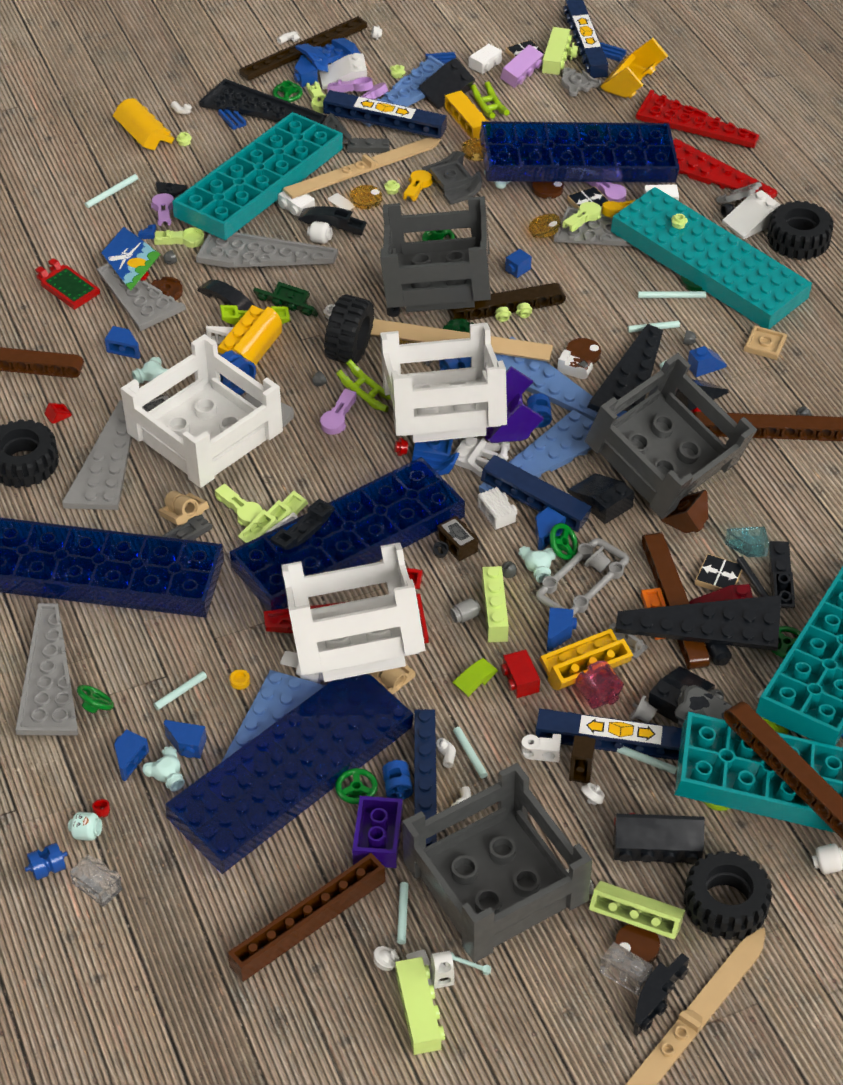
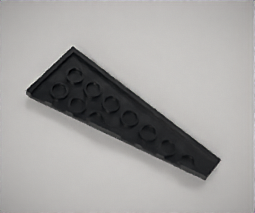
(254, 103)
(631, 370)

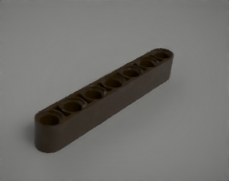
(536, 296)

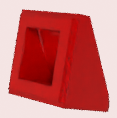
(57, 412)
(416, 575)

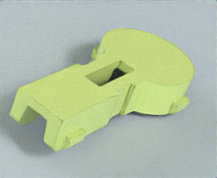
(315, 92)
(592, 213)
(190, 237)
(245, 510)

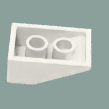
(346, 69)
(751, 215)

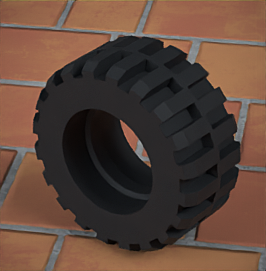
(800, 230)
(349, 329)
(29, 468)
(722, 918)

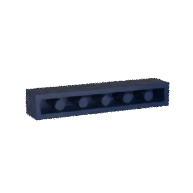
(534, 491)

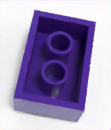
(378, 829)

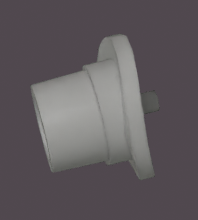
(598, 560)
(643, 711)

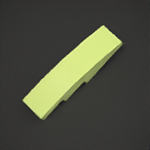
(274, 515)

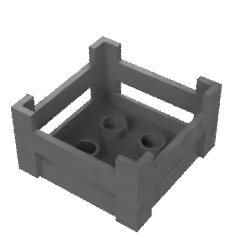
(436, 271)
(662, 443)
(498, 870)

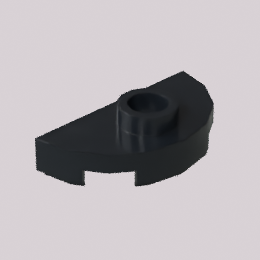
(170, 188)

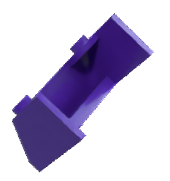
(520, 418)

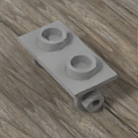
(636, 645)

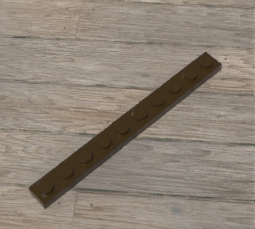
(291, 53)

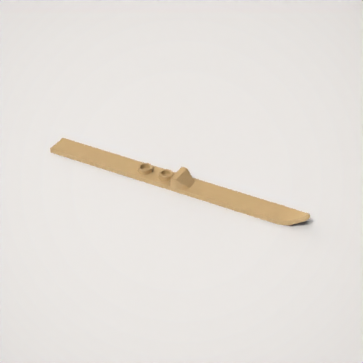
(367, 164)
(500, 345)
(699, 1011)

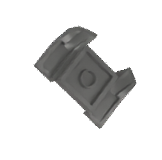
(454, 178)

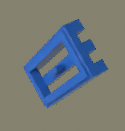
(613, 52)
(443, 57)
(235, 117)

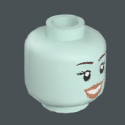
(85, 826)

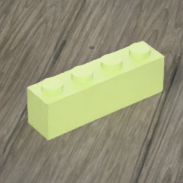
(556, 51)
(495, 604)
(637, 910)
(418, 1005)

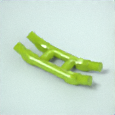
(487, 109)
(362, 377)

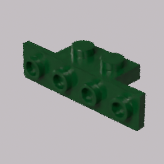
(288, 296)

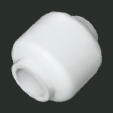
(320, 232)
(828, 858)

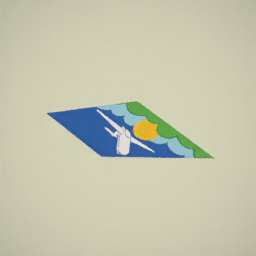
(129, 257)

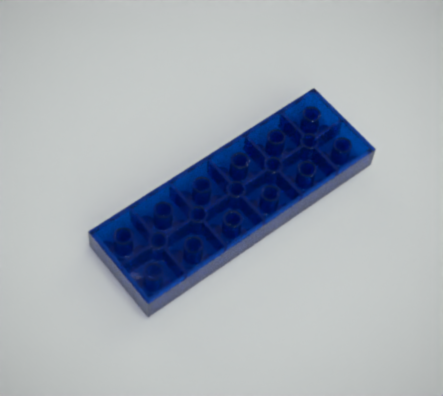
(578, 152)
(384, 512)
(108, 567)
(287, 768)

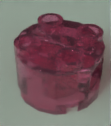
(599, 684)

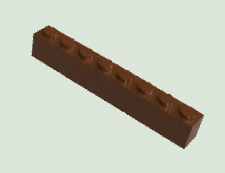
(306, 917)

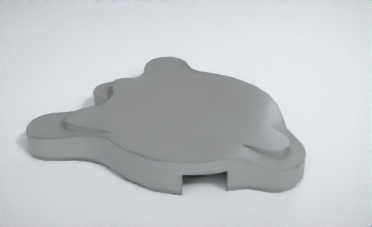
(577, 81)
(739, 193)

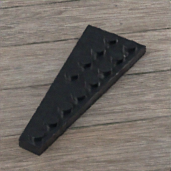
(727, 622)

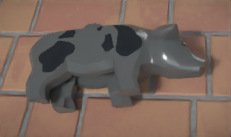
(699, 701)

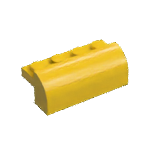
(141, 124)
(253, 334)
(569, 661)

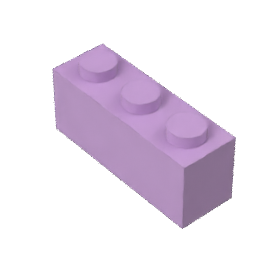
(522, 66)

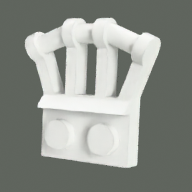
(472, 449)

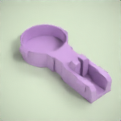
(358, 85)
(377, 91)
(611, 191)
(163, 200)
(334, 420)

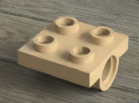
(182, 507)
(394, 678)

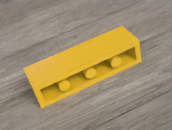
(464, 113)

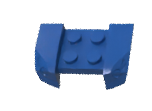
(330, 53)
(436, 455)

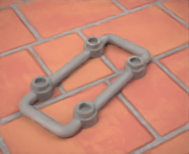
(581, 602)

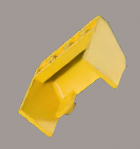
(628, 74)

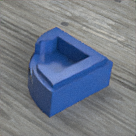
(148, 233)

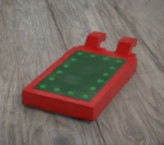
(66, 284)

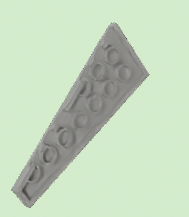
(591, 232)
(103, 473)
(47, 690)

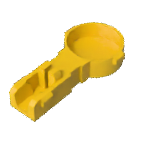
(424, 179)
(611, 208)

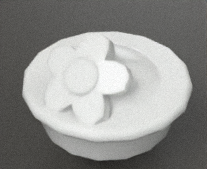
(593, 793)
(385, 958)

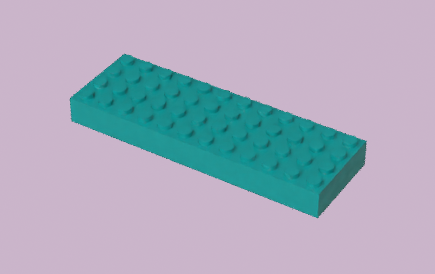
(256, 175)
(712, 258)
(809, 682)
(726, 772)

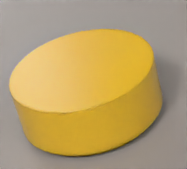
(239, 679)

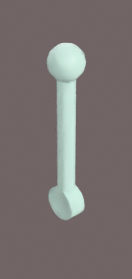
(486, 969)

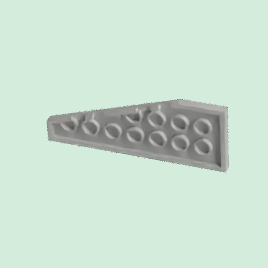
(259, 251)

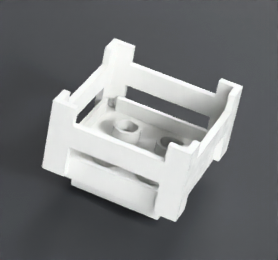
(445, 401)
(206, 422)
(356, 634)

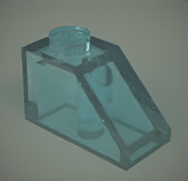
(748, 541)

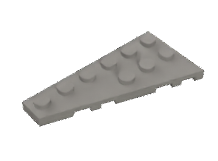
(144, 302)

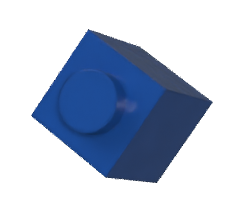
(518, 263)

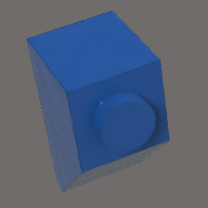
(305, 72)
(122, 342)
(704, 361)
(544, 522)
(560, 626)
(186, 738)
(130, 751)

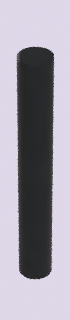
(752, 577)

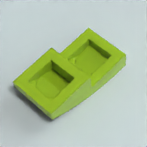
(474, 676)

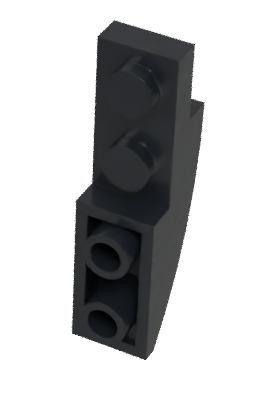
(334, 217)
(780, 573)
(656, 990)

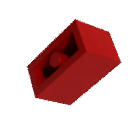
(520, 673)

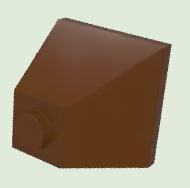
(690, 513)

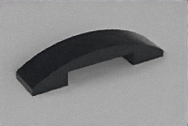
(225, 293)
(305, 528)

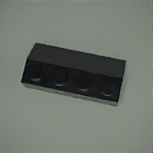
(658, 838)

